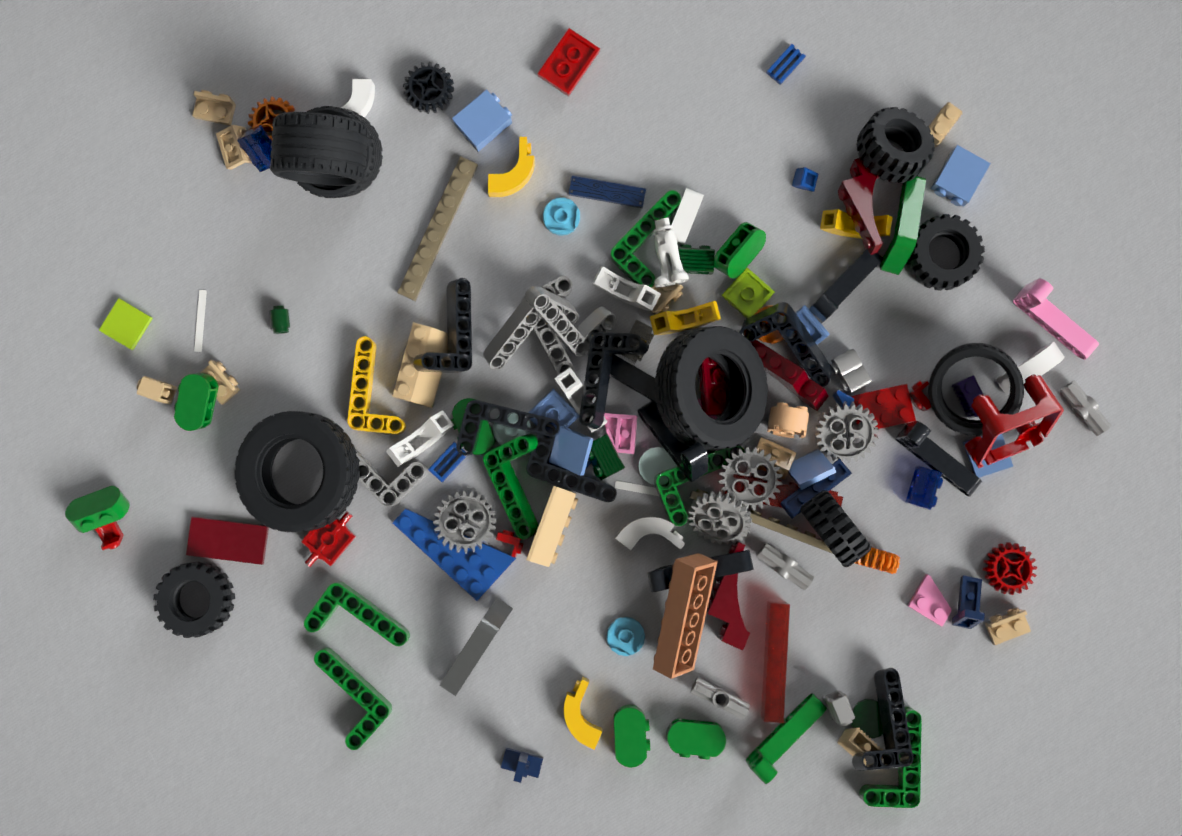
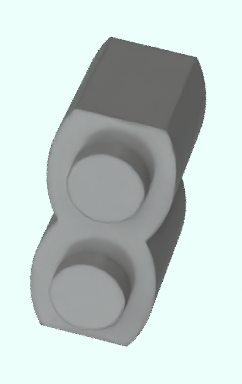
(851, 371)
(839, 708)

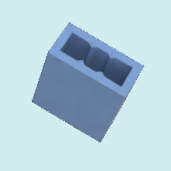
(483, 120)
(960, 176)

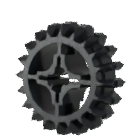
(441, 94)

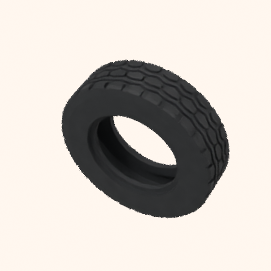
(677, 392)
(255, 465)

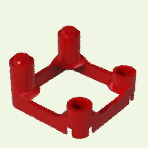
(1024, 422)

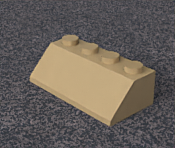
(416, 385)
(551, 527)

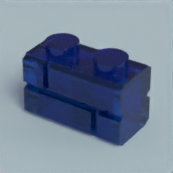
(257, 147)
(924, 488)

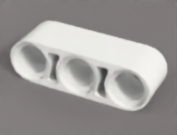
(686, 214)

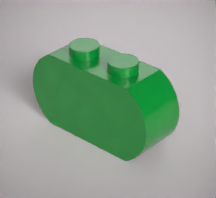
(739, 250)
(196, 401)
(486, 438)
(97, 509)
(630, 736)
(696, 738)

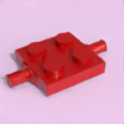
(329, 541)

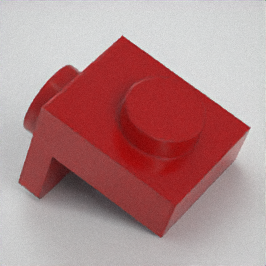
(919, 399)
(110, 535)
(508, 537)

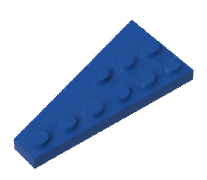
(472, 571)

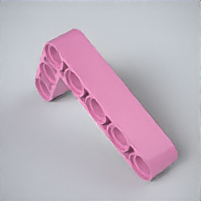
(1034, 303)

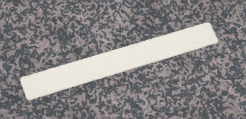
(200, 321)
(639, 488)

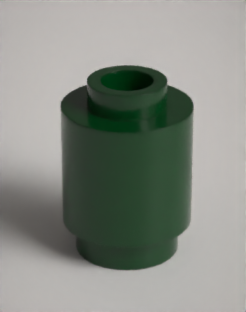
(279, 320)

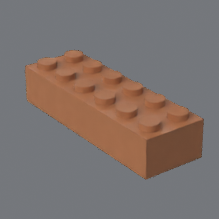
(684, 615)

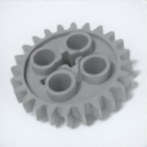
(865, 430)
(752, 461)
(474, 507)
(720, 518)

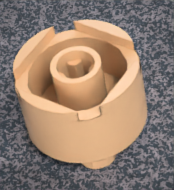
(788, 421)

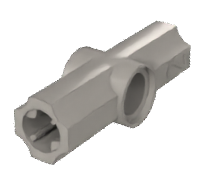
(1085, 408)
(785, 566)
(731, 703)

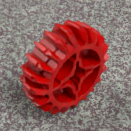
(1023, 559)

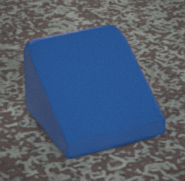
(805, 179)
(840, 397)

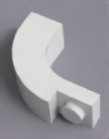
(362, 96)
(631, 293)
(1038, 364)
(573, 390)
(421, 439)
(648, 525)

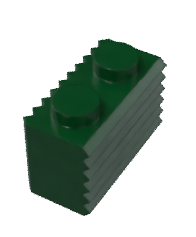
(697, 260)
(604, 458)

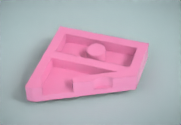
(622, 431)
(930, 602)

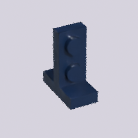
(969, 603)
(522, 764)

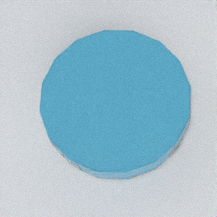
(561, 216)
(625, 636)

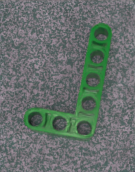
(906, 226)
(641, 236)
(674, 481)
(512, 484)
(358, 611)
(357, 694)
(783, 737)
(903, 787)

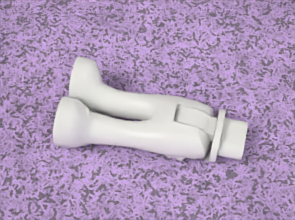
(667, 245)

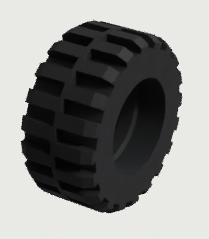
(907, 132)
(967, 243)
(835, 528)
(169, 599)

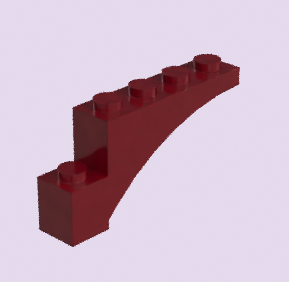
(857, 198)
(791, 376)
(726, 607)

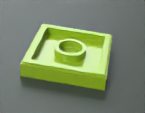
(748, 293)
(125, 324)

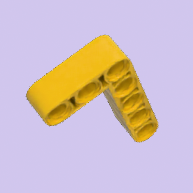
(365, 393)

